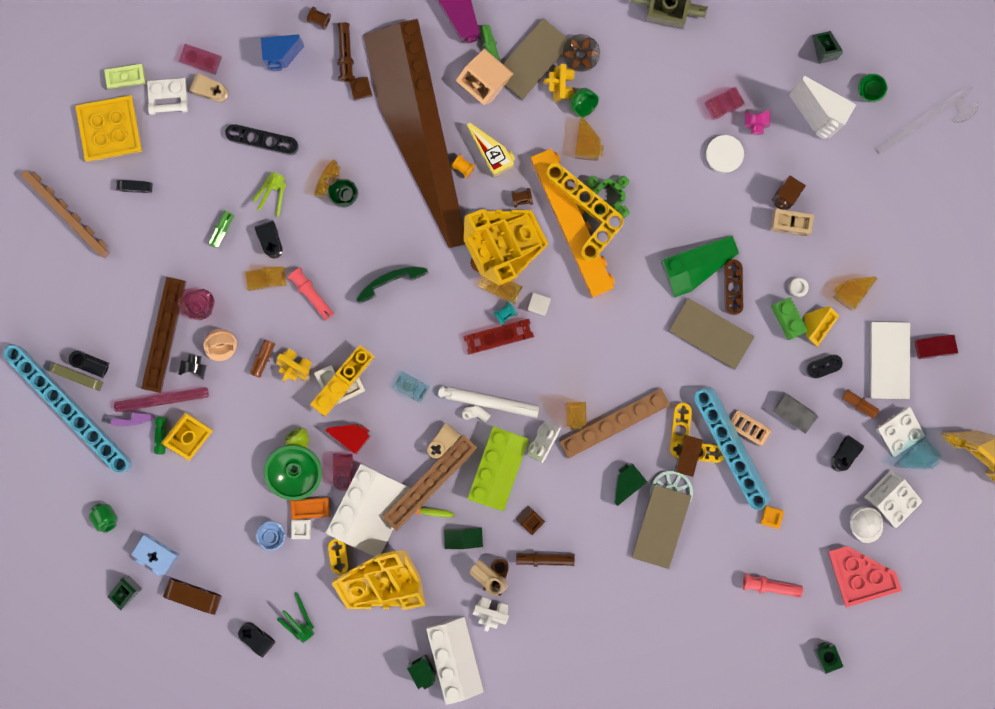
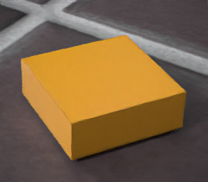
(772, 517)

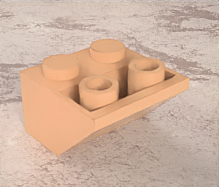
(484, 77)

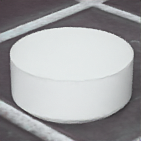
(798, 287)

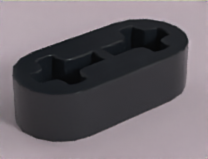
(134, 186)
(826, 370)

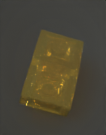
(329, 174)
(507, 291)

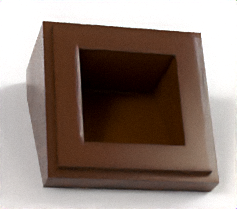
(530, 520)

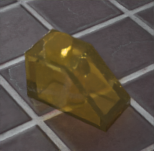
(588, 143)
(853, 291)
(575, 415)

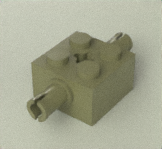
(671, 16)

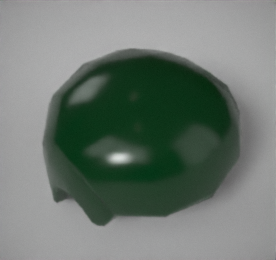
(343, 193)

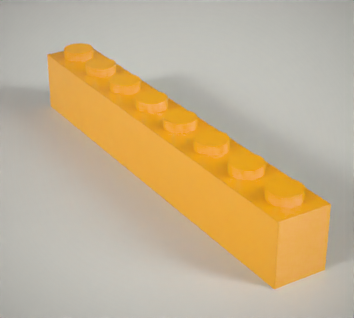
(573, 226)

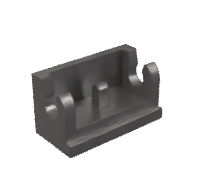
(795, 413)

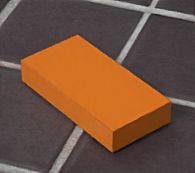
(310, 508)

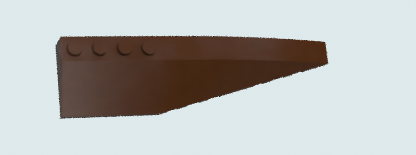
(413, 118)

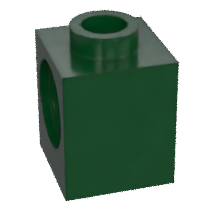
(831, 665)

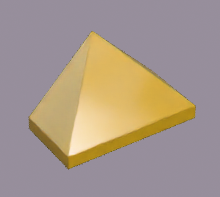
(819, 324)

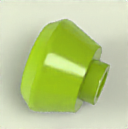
(298, 436)

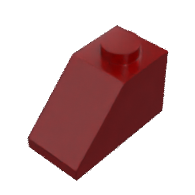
(351, 436)

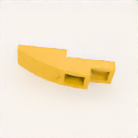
(342, 381)

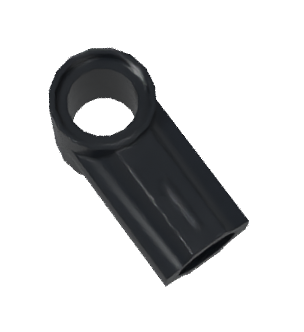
(90, 364)

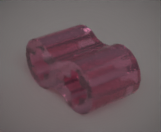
(724, 103)

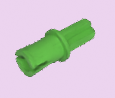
(488, 40)
(220, 229)

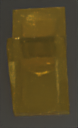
(265, 278)

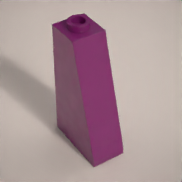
(462, 18)

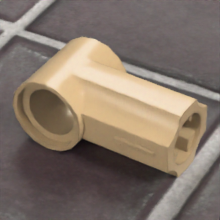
(487, 576)

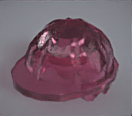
(197, 304)

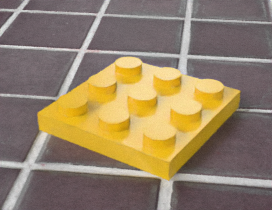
(109, 128)

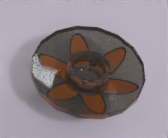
(583, 44)

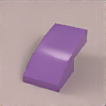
(136, 419)

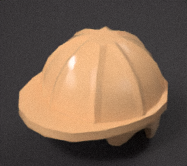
(220, 344)

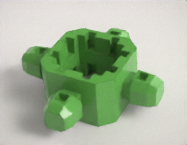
(621, 183)

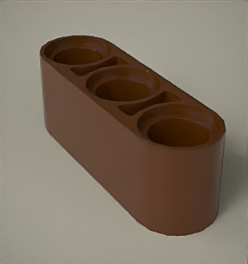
(192, 596)

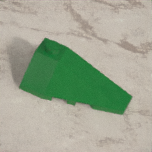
(695, 266)

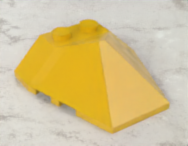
(503, 242)
(978, 443)
(382, 581)

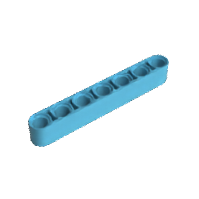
(731, 457)

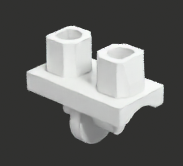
(500, 615)

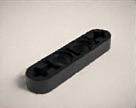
(262, 138)

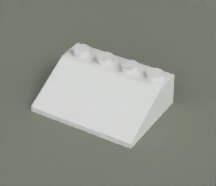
(821, 107)
(362, 508)

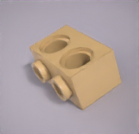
(791, 222)

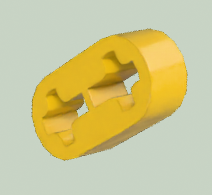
(334, 558)

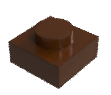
(360, 88)

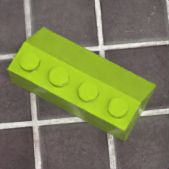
(498, 469)

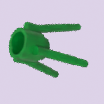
(302, 631)

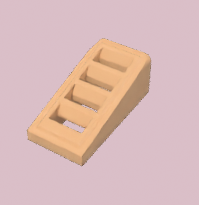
(766, 431)

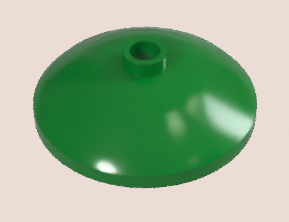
(292, 483)

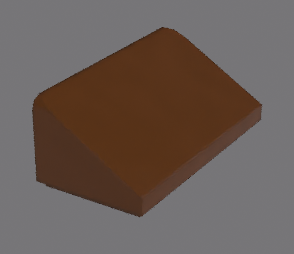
(688, 455)

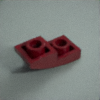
(936, 346)

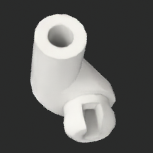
(475, 411)

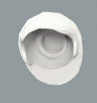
(866, 524)

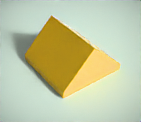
(187, 436)

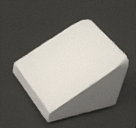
(539, 304)

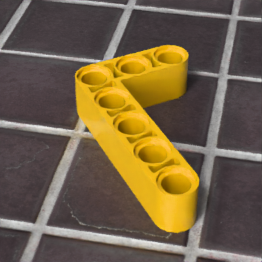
(589, 206)

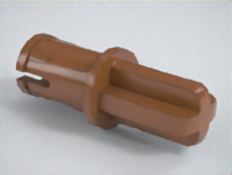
(262, 358)
(860, 404)

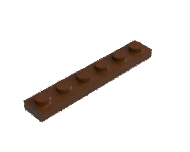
(163, 335)

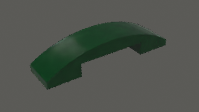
(369, 293)

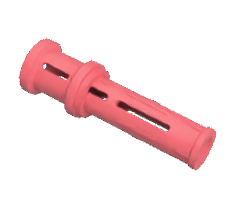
(305, 286)
(764, 585)

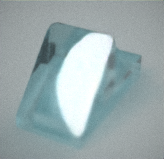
(411, 387)

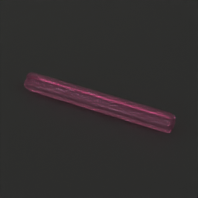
(162, 399)

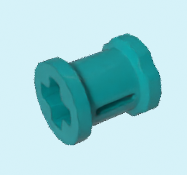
(505, 313)

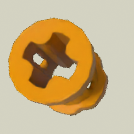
(463, 166)

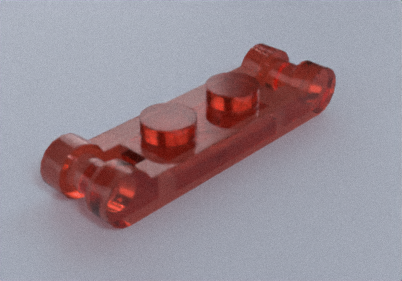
(498, 336)

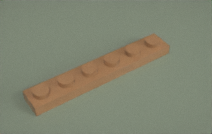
(61, 208)
(614, 423)
(430, 483)

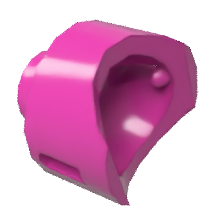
(757, 122)

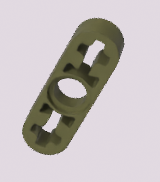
(75, 376)

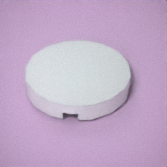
(724, 154)

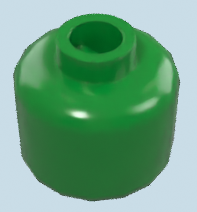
(103, 518)

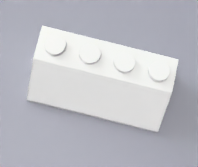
(455, 660)

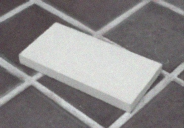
(889, 360)

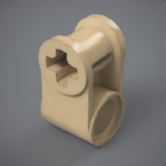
(206, 88)
(445, 439)

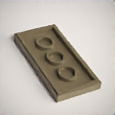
(534, 58)
(711, 333)
(661, 526)

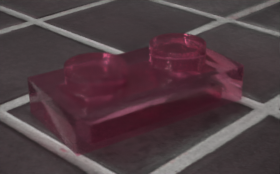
(200, 59)

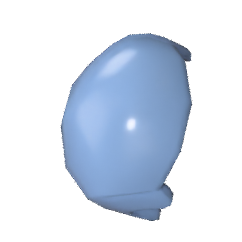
(270, 535)

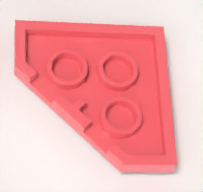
(861, 577)

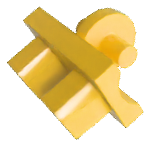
(557, 82)
(291, 369)

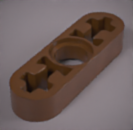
(739, 301)

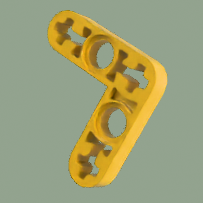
(675, 439)

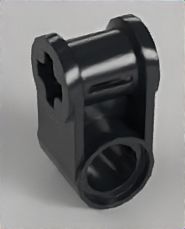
(268, 236)
(848, 451)
(257, 640)

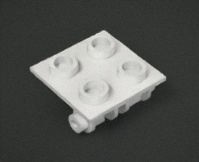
(901, 431)
(543, 442)

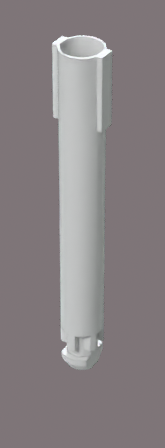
(489, 401)

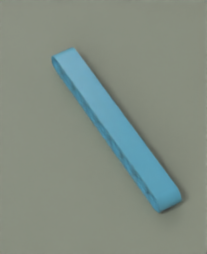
(59, 405)

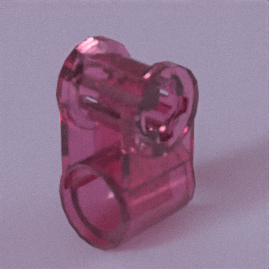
(342, 467)

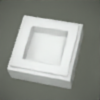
(300, 529)

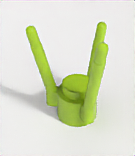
(273, 182)

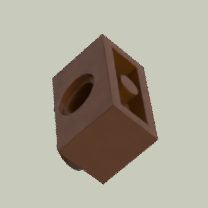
(788, 193)

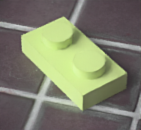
(125, 76)

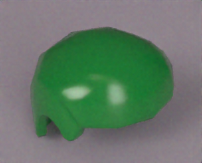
(872, 88)
(583, 102)

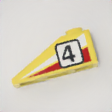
(493, 152)

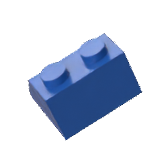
(280, 50)

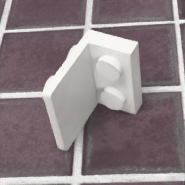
(894, 498)

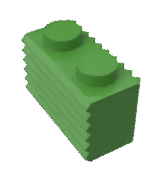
(789, 318)

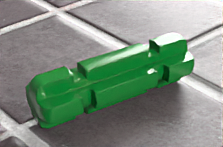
(159, 435)

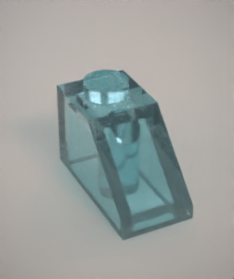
(920, 456)

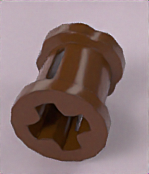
(318, 18)
(522, 197)

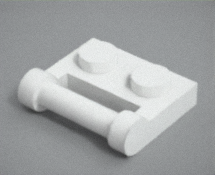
(167, 90)

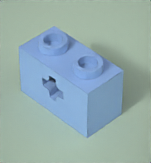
(165, 555)

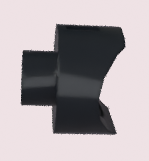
(193, 365)

